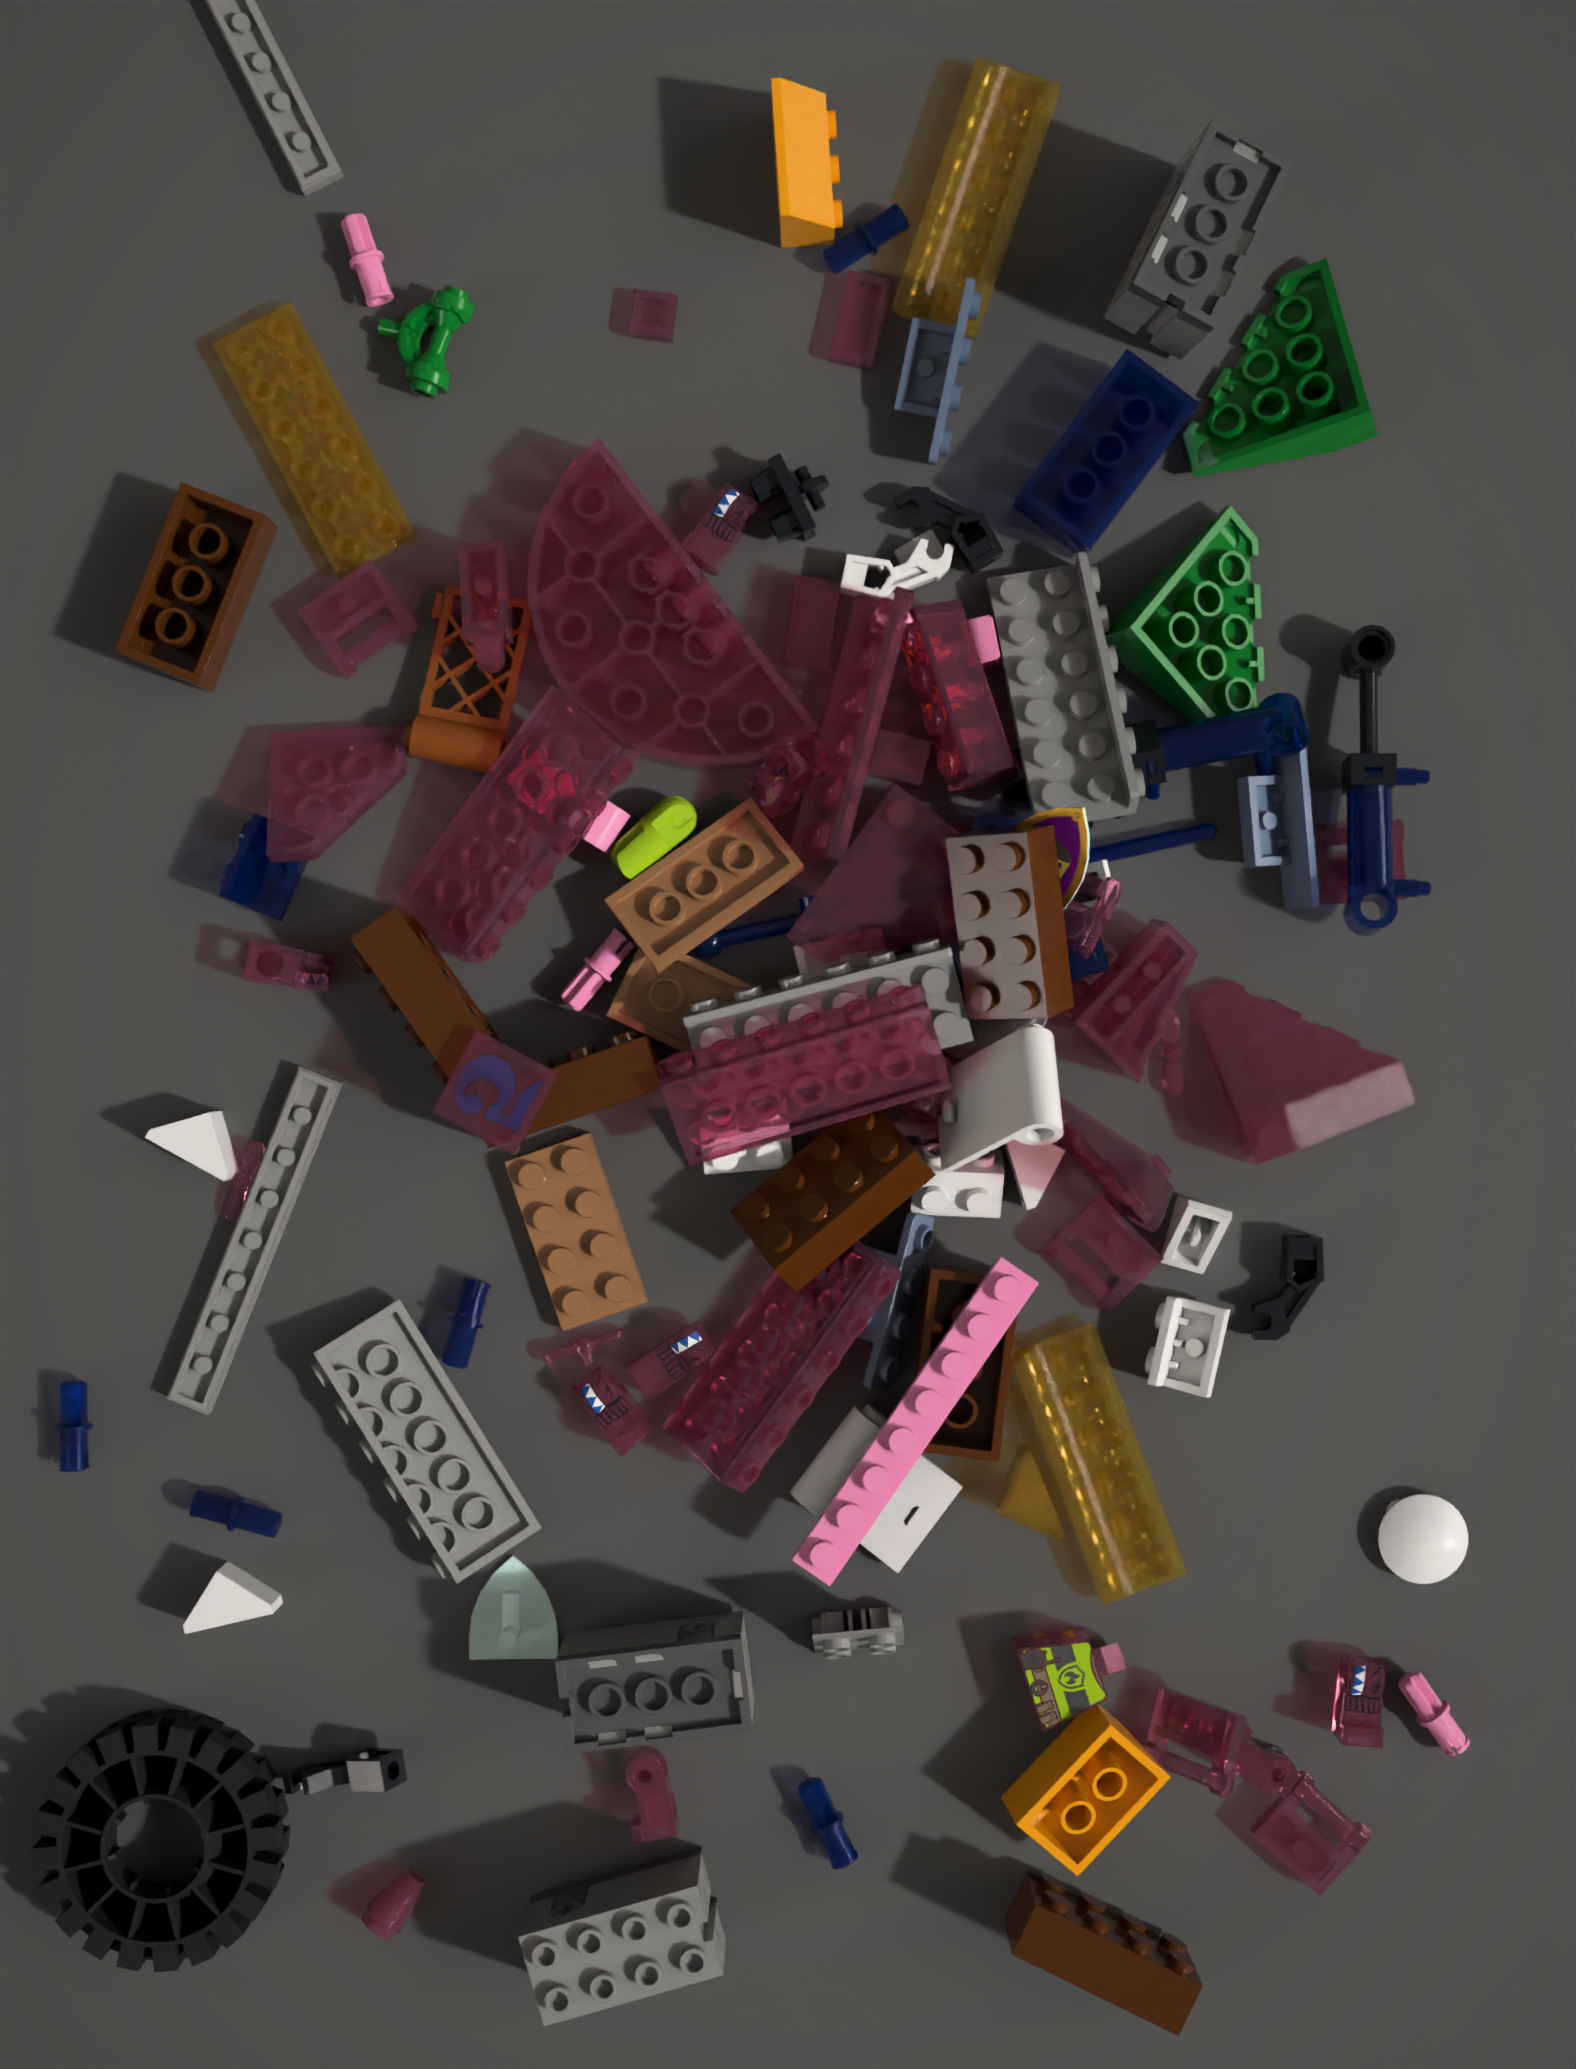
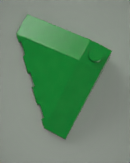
(1291, 388)
(1194, 624)

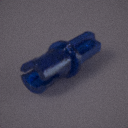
(865, 239)
(465, 1323)
(74, 1426)
(236, 1513)
(827, 1823)

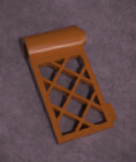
(456, 736)

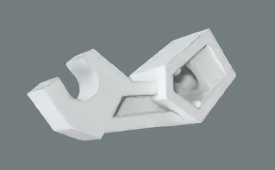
(909, 575)

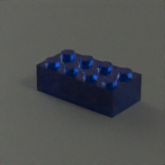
(1105, 454)

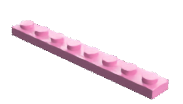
(914, 1420)

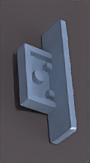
(931, 368)
(1280, 828)
(892, 1319)

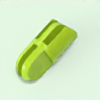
(654, 836)

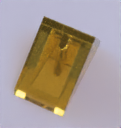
(1026, 1497)

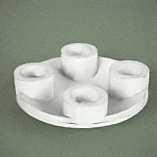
(1422, 1538)

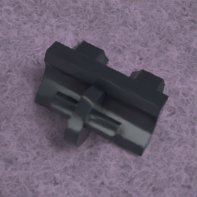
(778, 481)

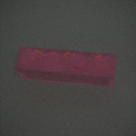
(955, 696)

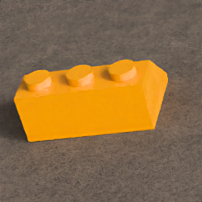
(804, 165)
(1084, 1788)

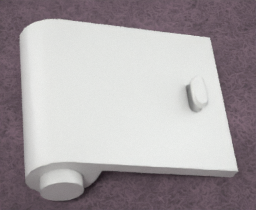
(1002, 1097)
(917, 1501)

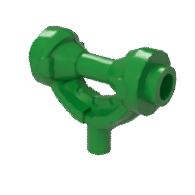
(446, 311)

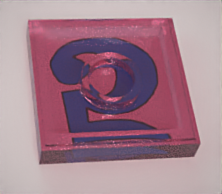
(495, 1092)

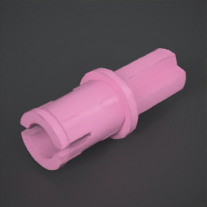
(366, 260)
(597, 970)
(1433, 1713)

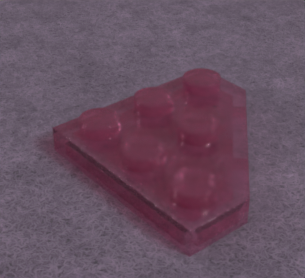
(326, 784)

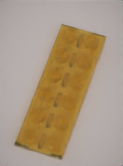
(977, 193)
(315, 440)
(1097, 1463)

